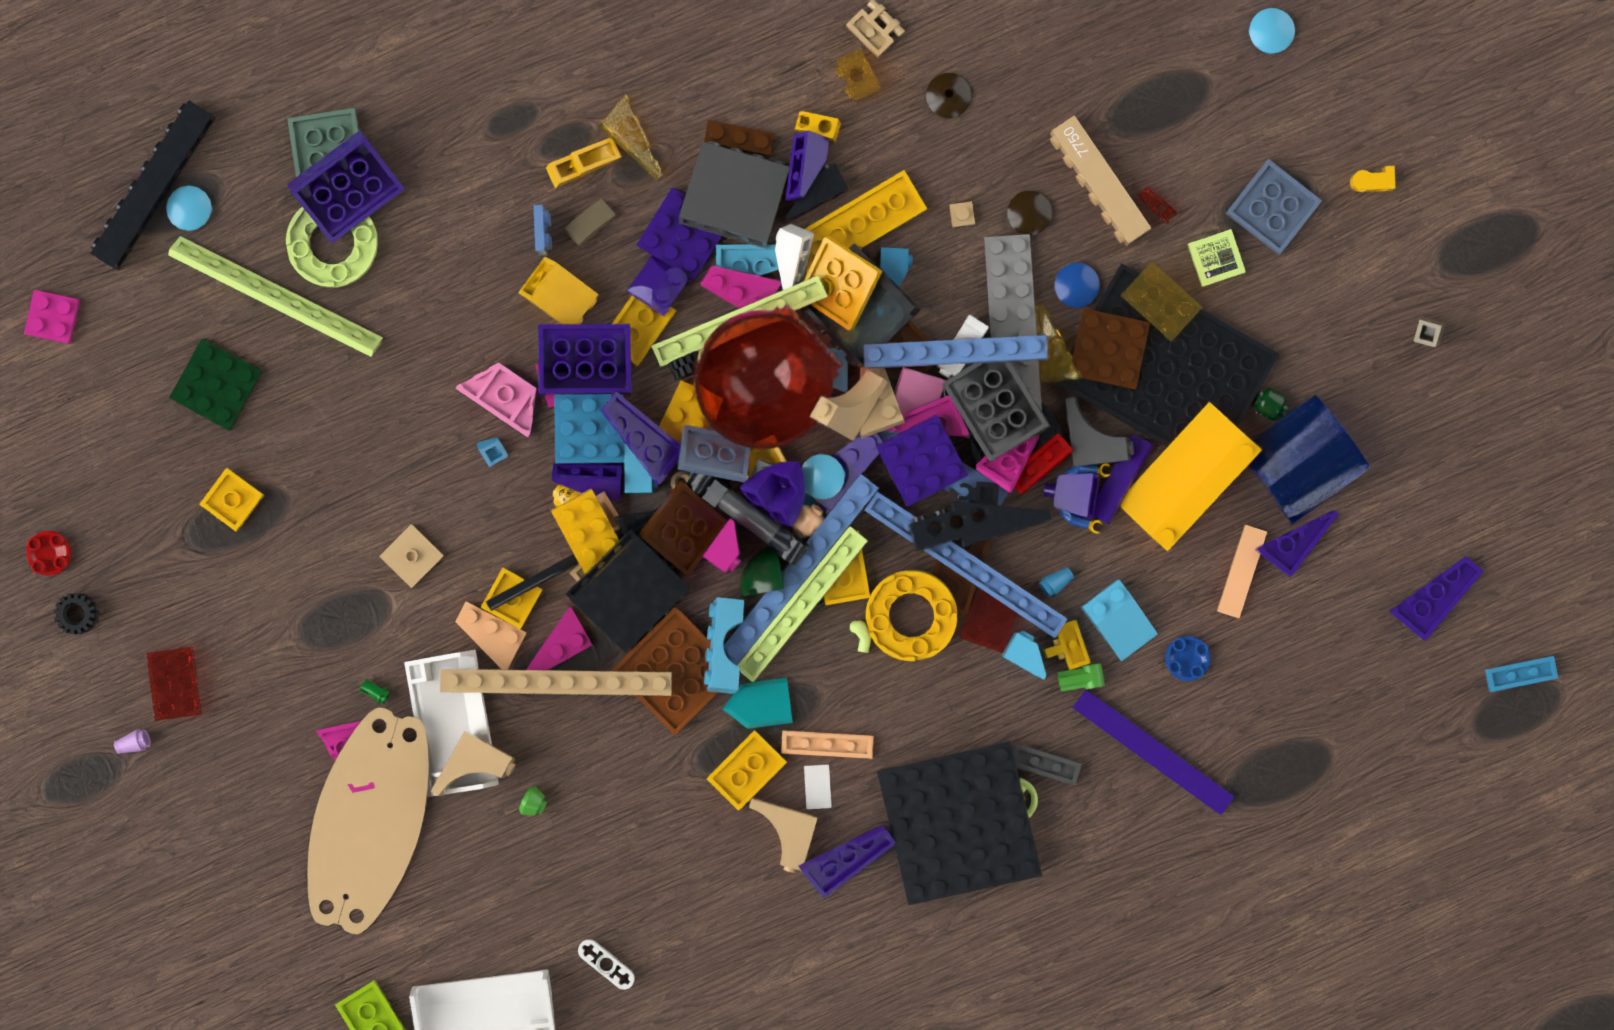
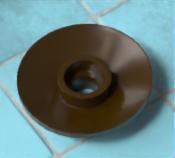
(945, 106)

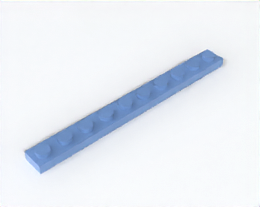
(971, 569)
(795, 575)

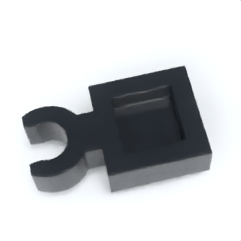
(983, 493)

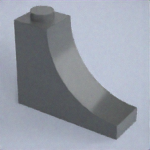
(1091, 445)

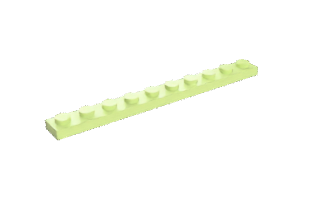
(275, 296)

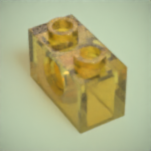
(857, 62)

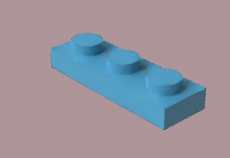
(1521, 673)

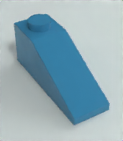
(895, 263)

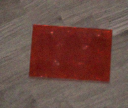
(988, 622)
(174, 683)

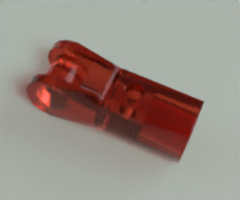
(1153, 201)

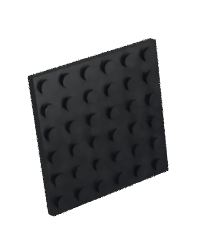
(959, 823)

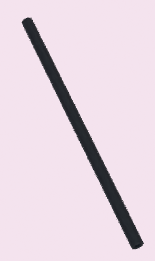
(542, 577)

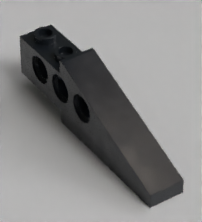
(996, 523)

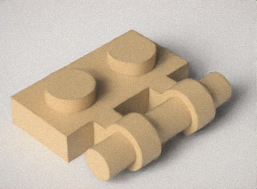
(870, 33)

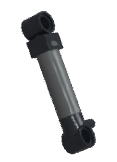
(719, 493)

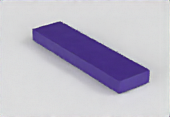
(1120, 481)

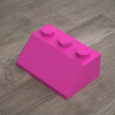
(725, 549)

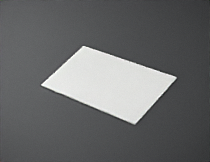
(817, 786)

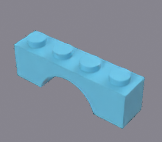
(722, 673)

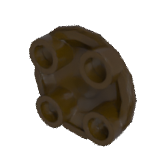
(1029, 212)

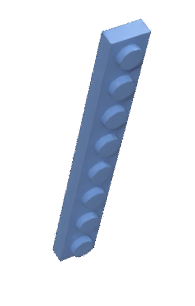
(956, 352)

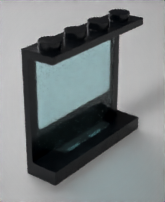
(879, 323)

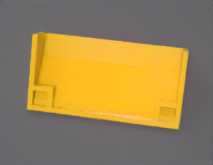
(1189, 476)

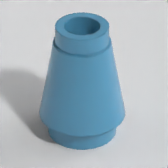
(1055, 582)

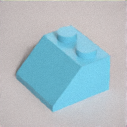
(1025, 654)

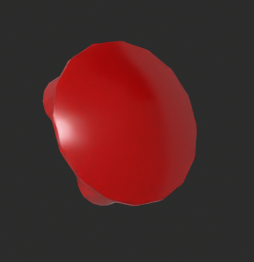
(48, 553)

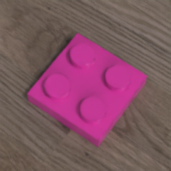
(52, 317)

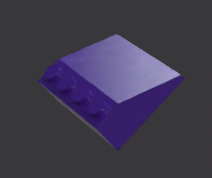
(345, 186)
(584, 359)

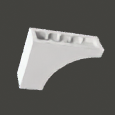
(970, 329)

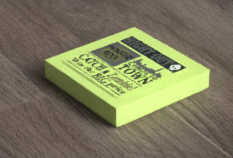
(1216, 258)

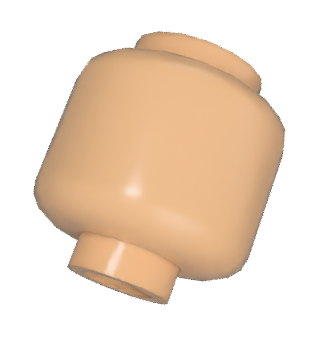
(808, 521)

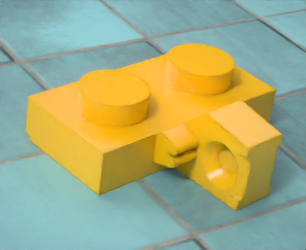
(1069, 646)

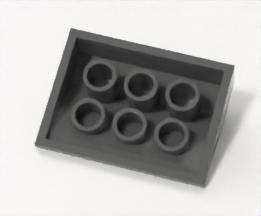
(996, 406)

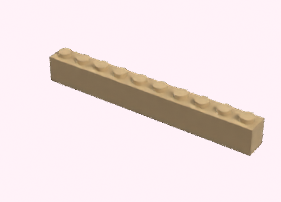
(555, 682)

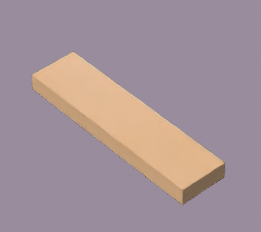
(1241, 572)
(827, 744)

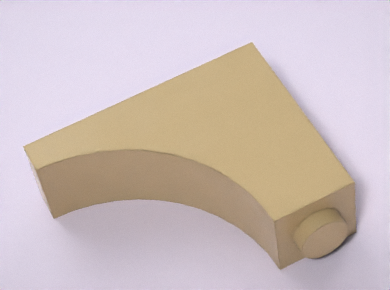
(849, 411)
(471, 757)
(794, 831)

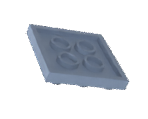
(1273, 207)

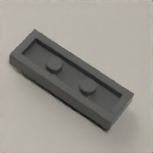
(1046, 764)

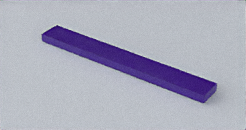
(1153, 752)

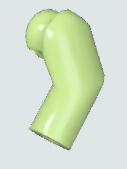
(862, 631)

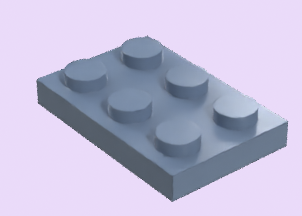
(712, 455)

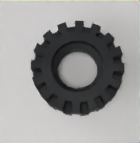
(683, 366)
(62, 613)

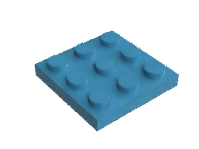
(584, 432)

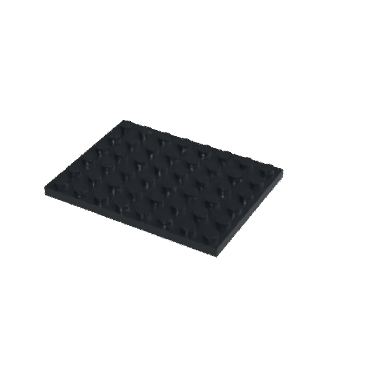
(1181, 375)

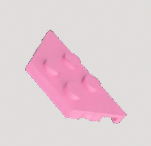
(504, 396)

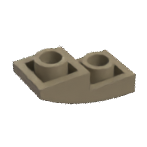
(589, 222)

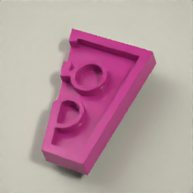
(1008, 467)
(335, 739)

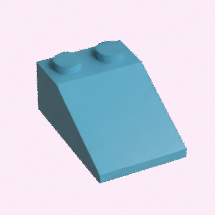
(1119, 619)

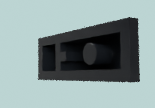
(824, 188)

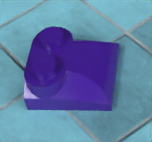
(658, 285)

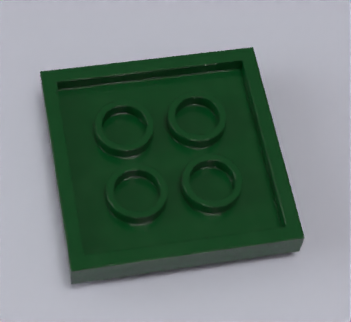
(215, 384)

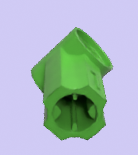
(1085, 677)

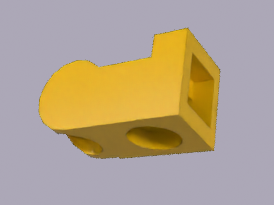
(818, 124)
(1374, 182)

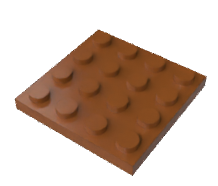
(677, 648)

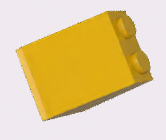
(558, 293)

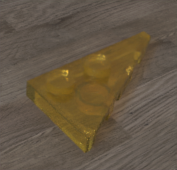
(626, 132)
(1059, 363)

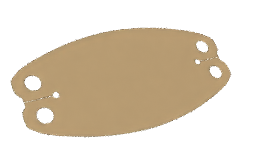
(368, 836)

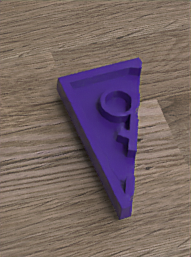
(1292, 548)

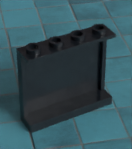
(628, 591)

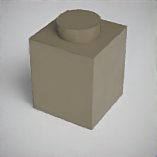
(1429, 332)

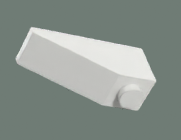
(793, 254)

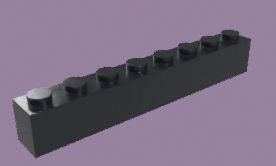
(152, 185)

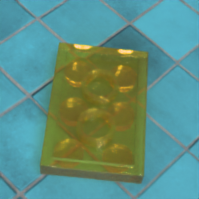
(1161, 301)

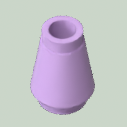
(133, 742)

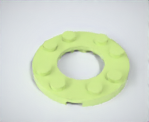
(324, 274)

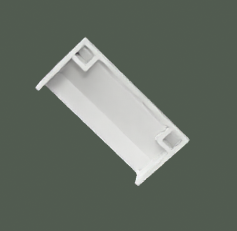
(448, 716)
(486, 1003)

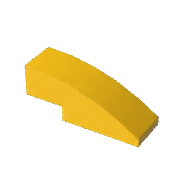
(583, 162)

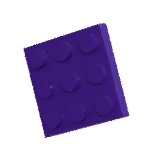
(677, 243)
(921, 460)

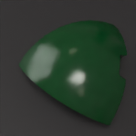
(761, 573)

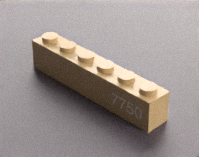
(1100, 181)

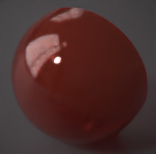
(763, 378)

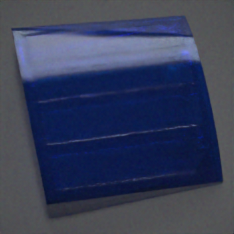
(1306, 459)

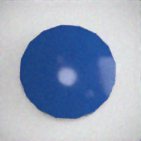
(1077, 285)
(1187, 658)

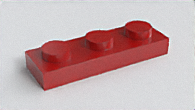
(1042, 463)

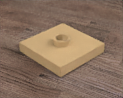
(411, 556)

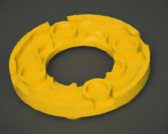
(891, 640)

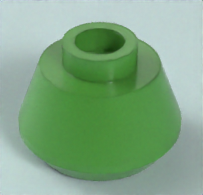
(532, 802)

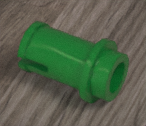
(375, 691)

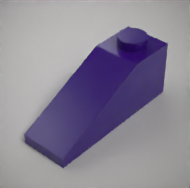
(807, 159)
(590, 476)

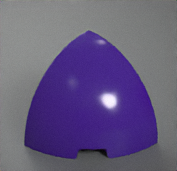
(778, 490)

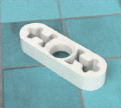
(623, 970)

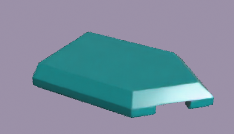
(761, 703)

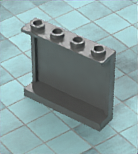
(734, 194)

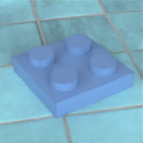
(543, 240)

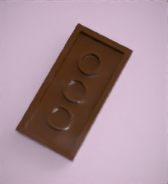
(958, 585)

